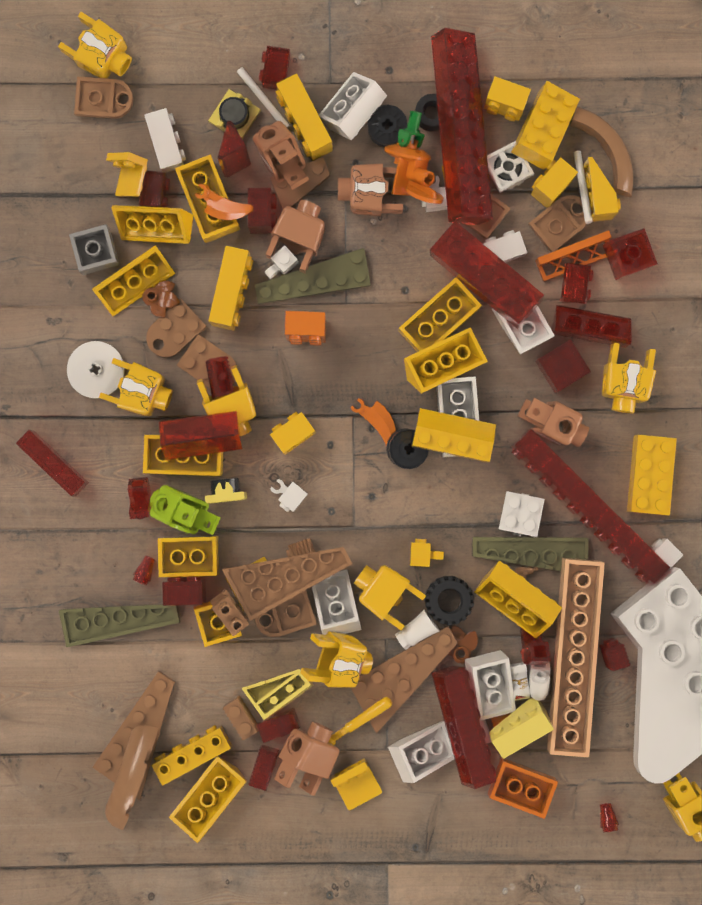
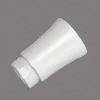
(417, 630)

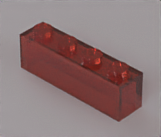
(52, 463)

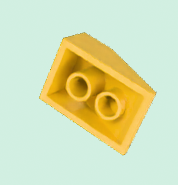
(601, 194)

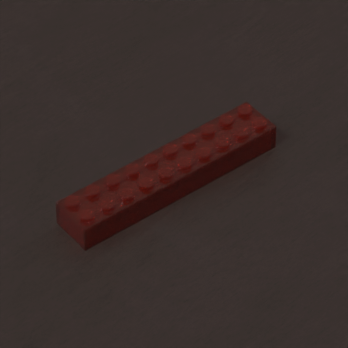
(461, 127)
(589, 506)

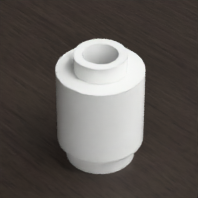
(539, 685)

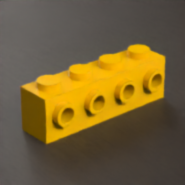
(195, 753)

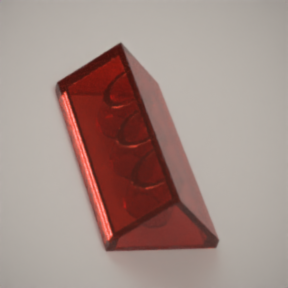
(233, 152)
(592, 326)
(200, 435)

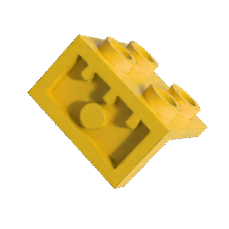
(131, 173)
(356, 784)

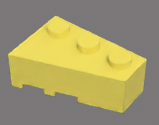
(276, 693)
(521, 728)

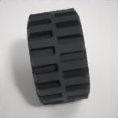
(461, 612)

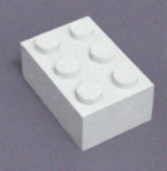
(352, 105)

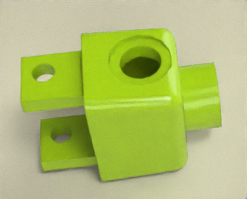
(173, 506)

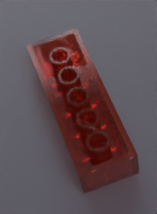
(486, 274)
(464, 727)

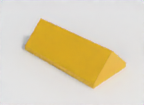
(153, 224)
(132, 280)
(444, 361)
(208, 798)

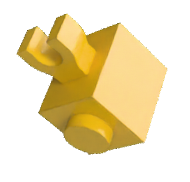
(421, 554)

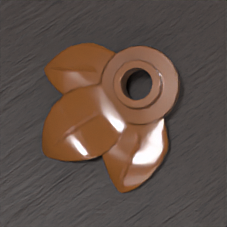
(163, 298)
(466, 642)

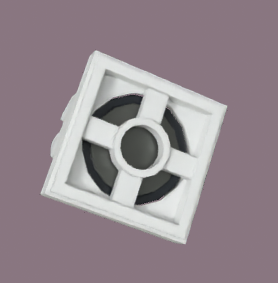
(507, 168)

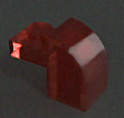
(139, 497)
(534, 650)
(279, 725)

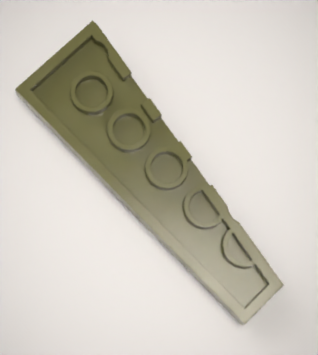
(329, 276)
(531, 551)
(101, 623)

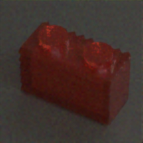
(275, 66)
(154, 189)
(576, 283)
(219, 377)
(614, 654)
(263, 767)

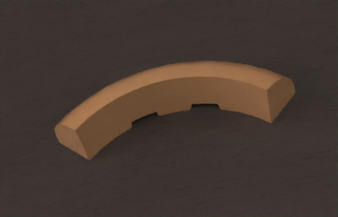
(613, 146)
(130, 775)

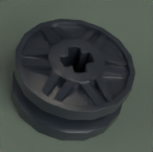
(378, 120)
(398, 454)

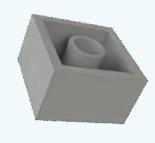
(94, 249)

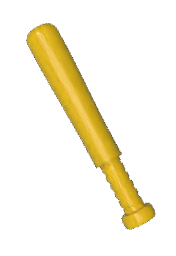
(370, 713)

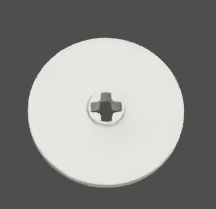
(82, 362)

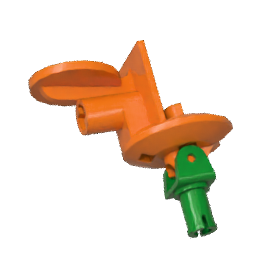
(411, 172)

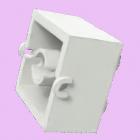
(521, 514)

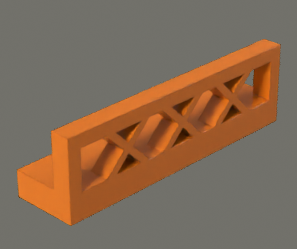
(572, 249)

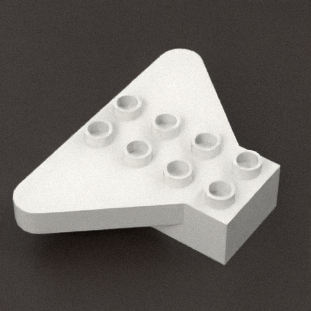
(667, 631)

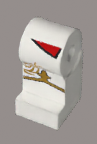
(519, 681)

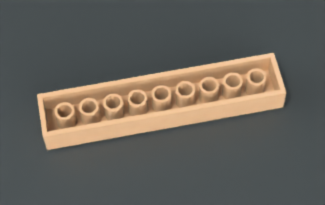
(575, 657)

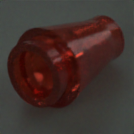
(144, 571)
(608, 819)

